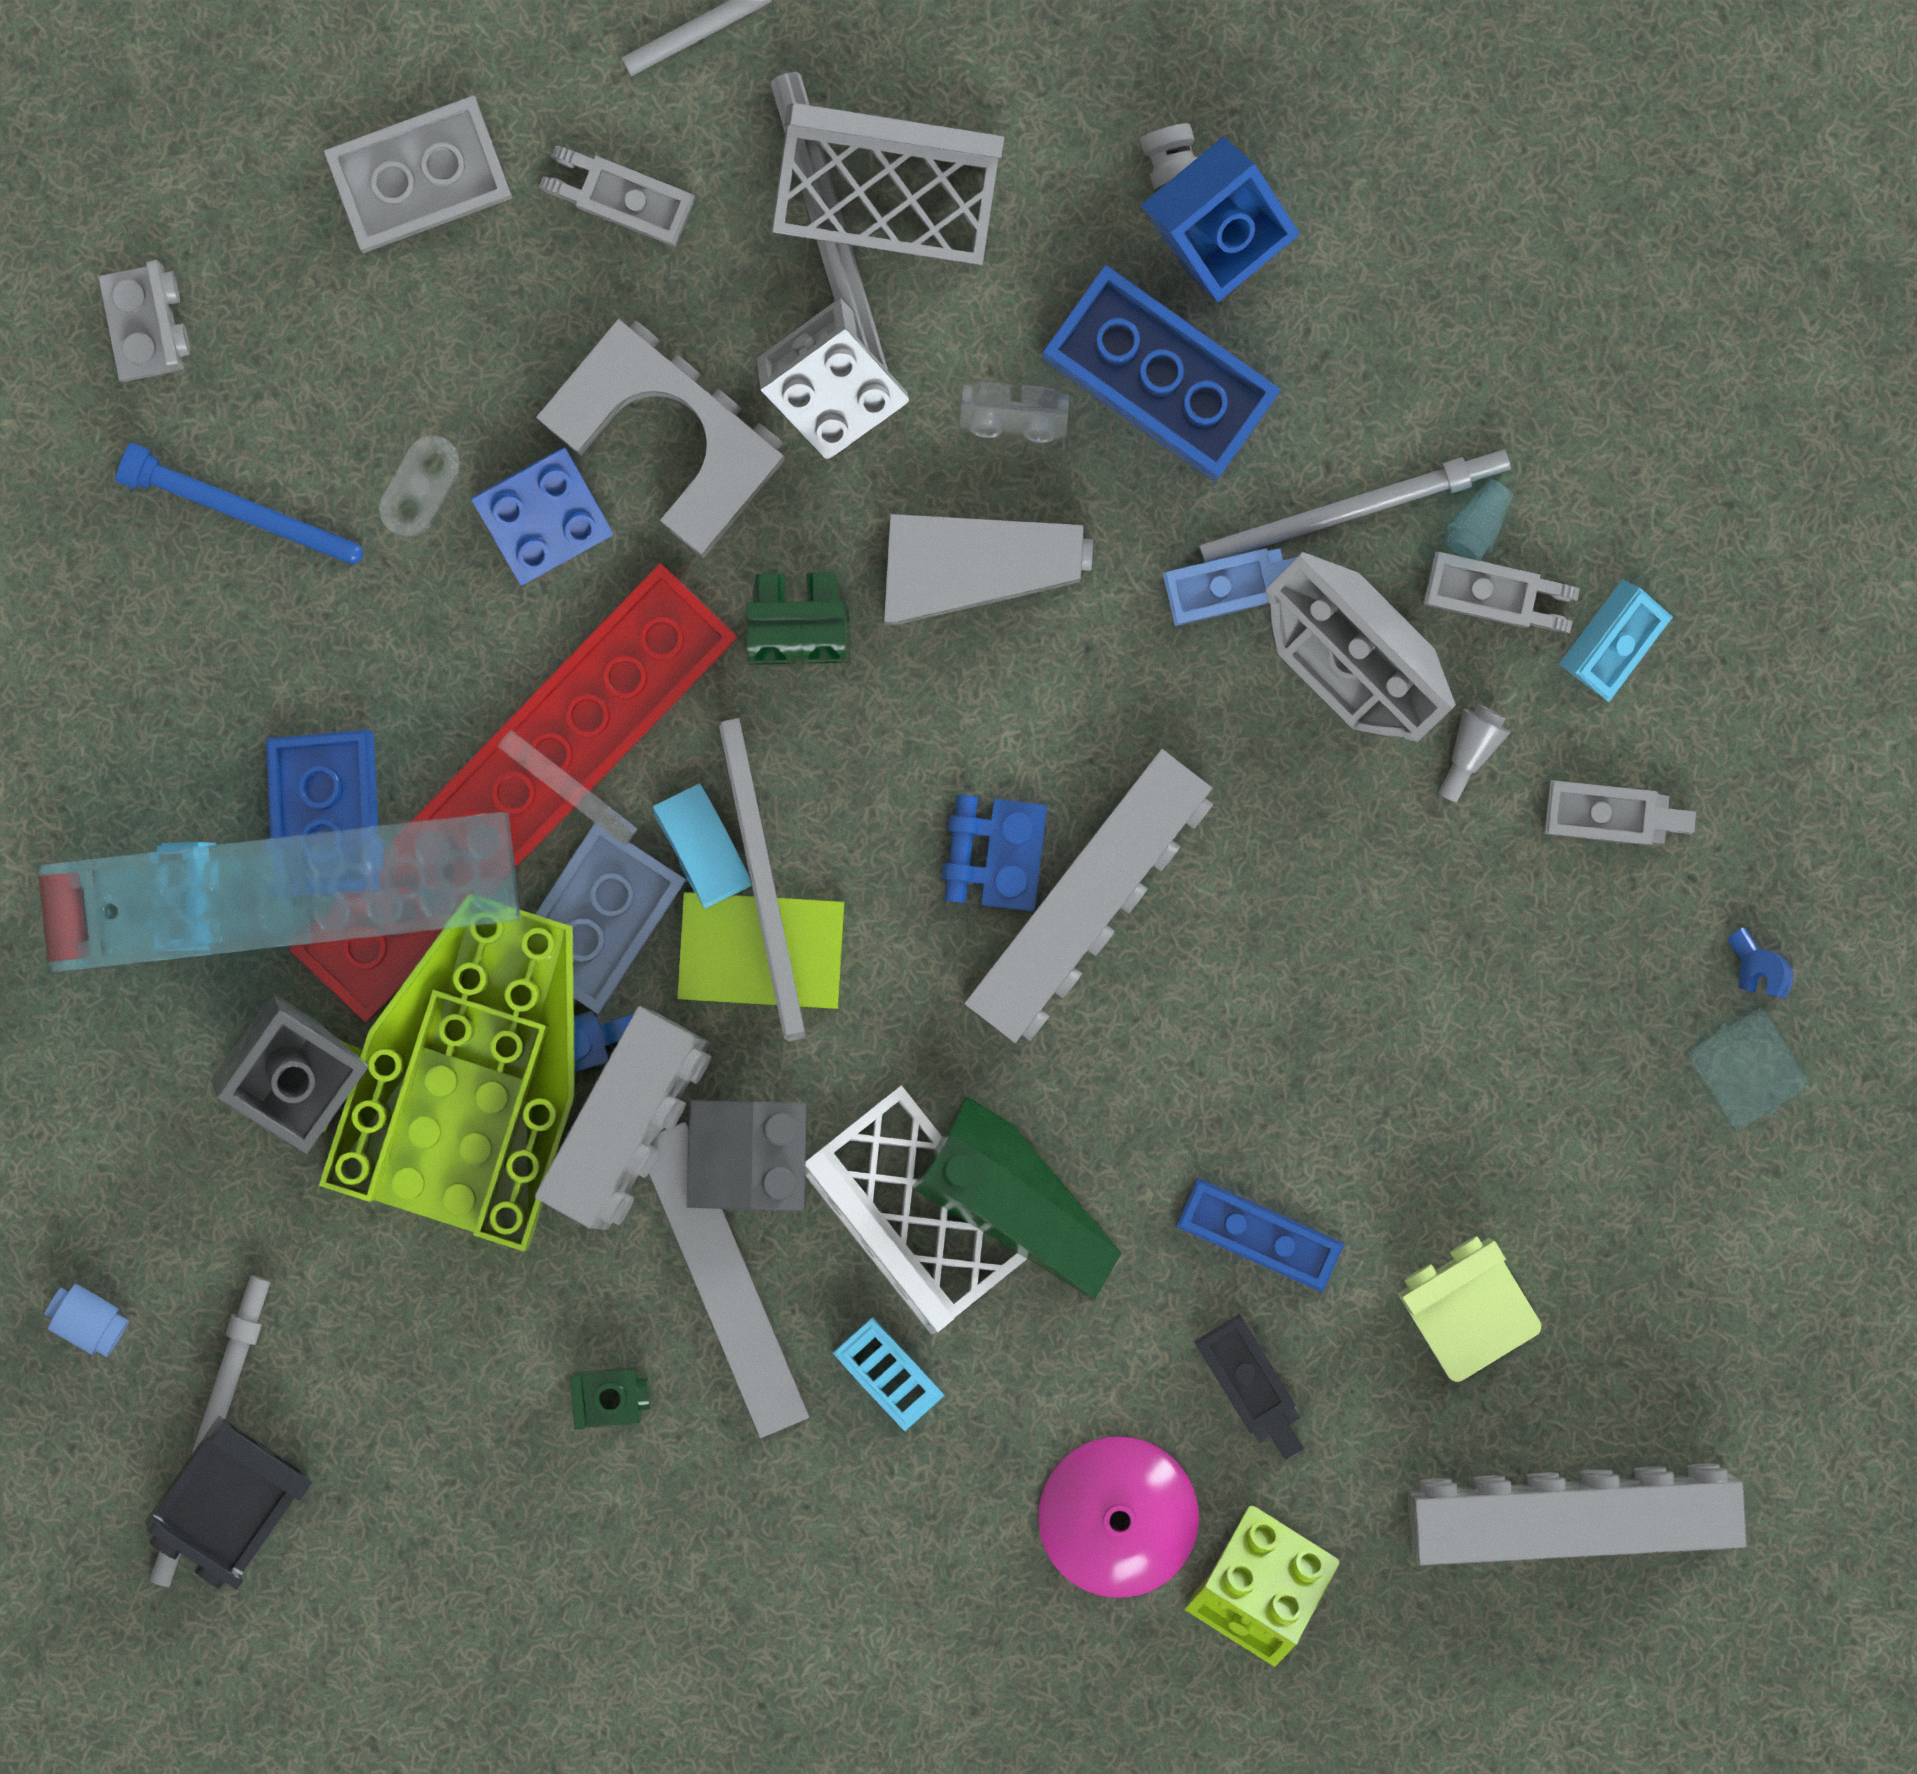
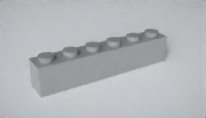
(1089, 896)

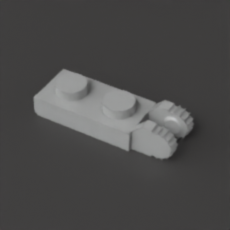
(623, 196)
(1494, 592)

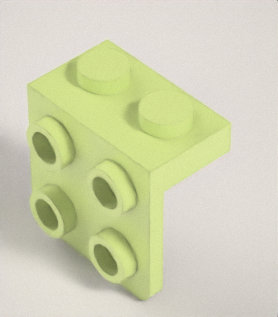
(1470, 1308)

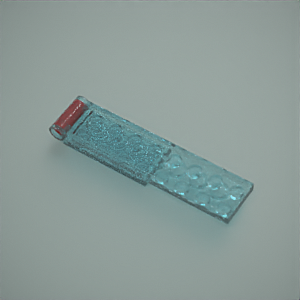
(279, 892)

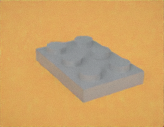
(418, 174)

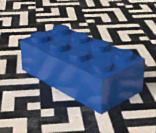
(1160, 373)

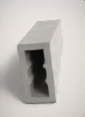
(968, 563)

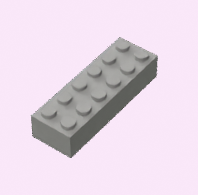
(1576, 1516)

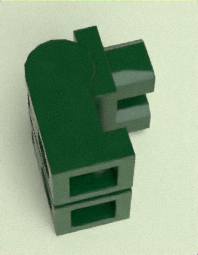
(795, 631)

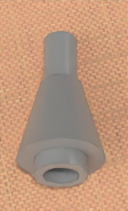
(1476, 740)

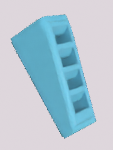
(859, 1340)

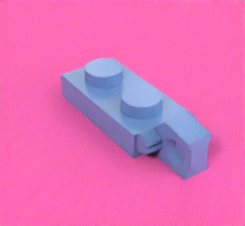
(1223, 585)

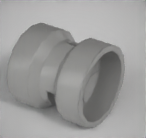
(1168, 151)

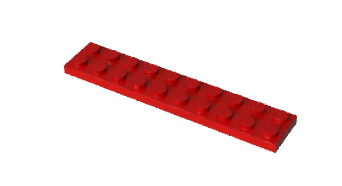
(578, 720)

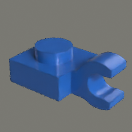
(592, 1039)

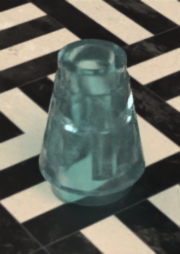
(1479, 522)

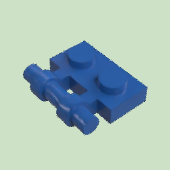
(1012, 853)

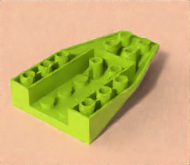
(467, 1082)

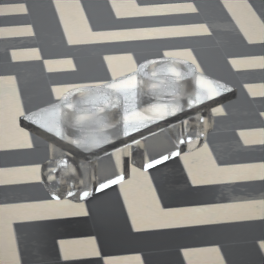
(1038, 416)

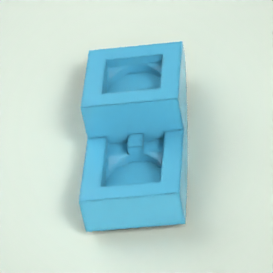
(702, 846)

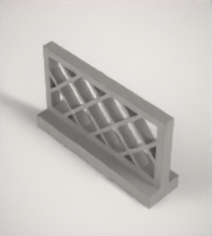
(893, 137)

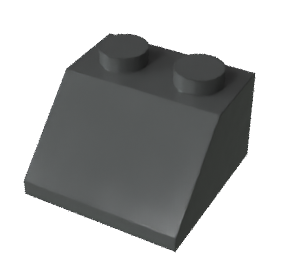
(288, 1074)
(746, 1155)

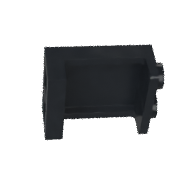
(225, 1503)

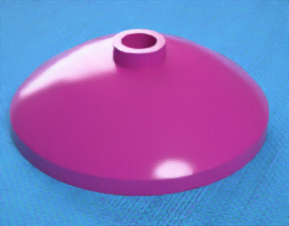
(1110, 1478)

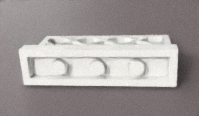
(876, 1234)

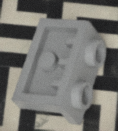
(143, 321)

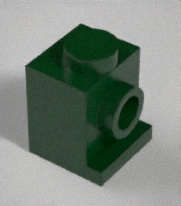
(587, 1390)

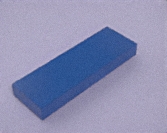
(1260, 1235)

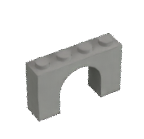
(630, 368)

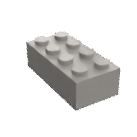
(623, 1119)

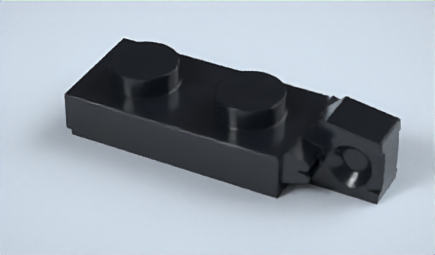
(1251, 1384)

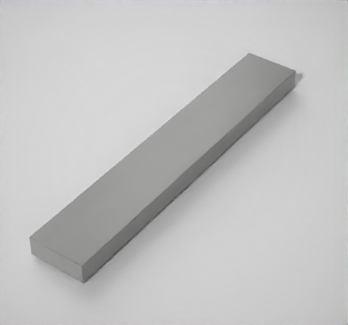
(762, 880)
(727, 1293)

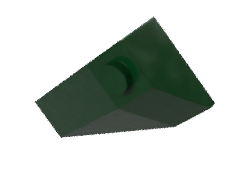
(1007, 1191)

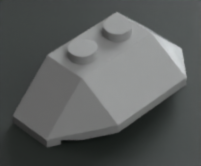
(1356, 650)

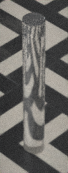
(567, 787)

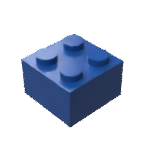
(1220, 219)

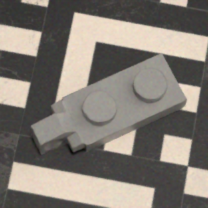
(1612, 814)

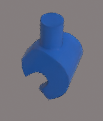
(1758, 963)

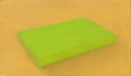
(727, 957)

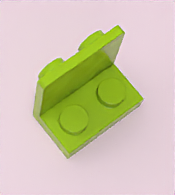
(1264, 1586)

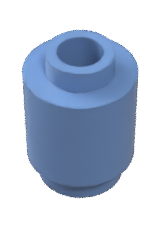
(86, 1320)

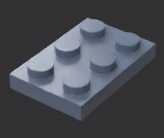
(614, 904)

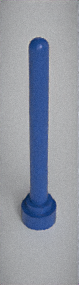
(142, 469)

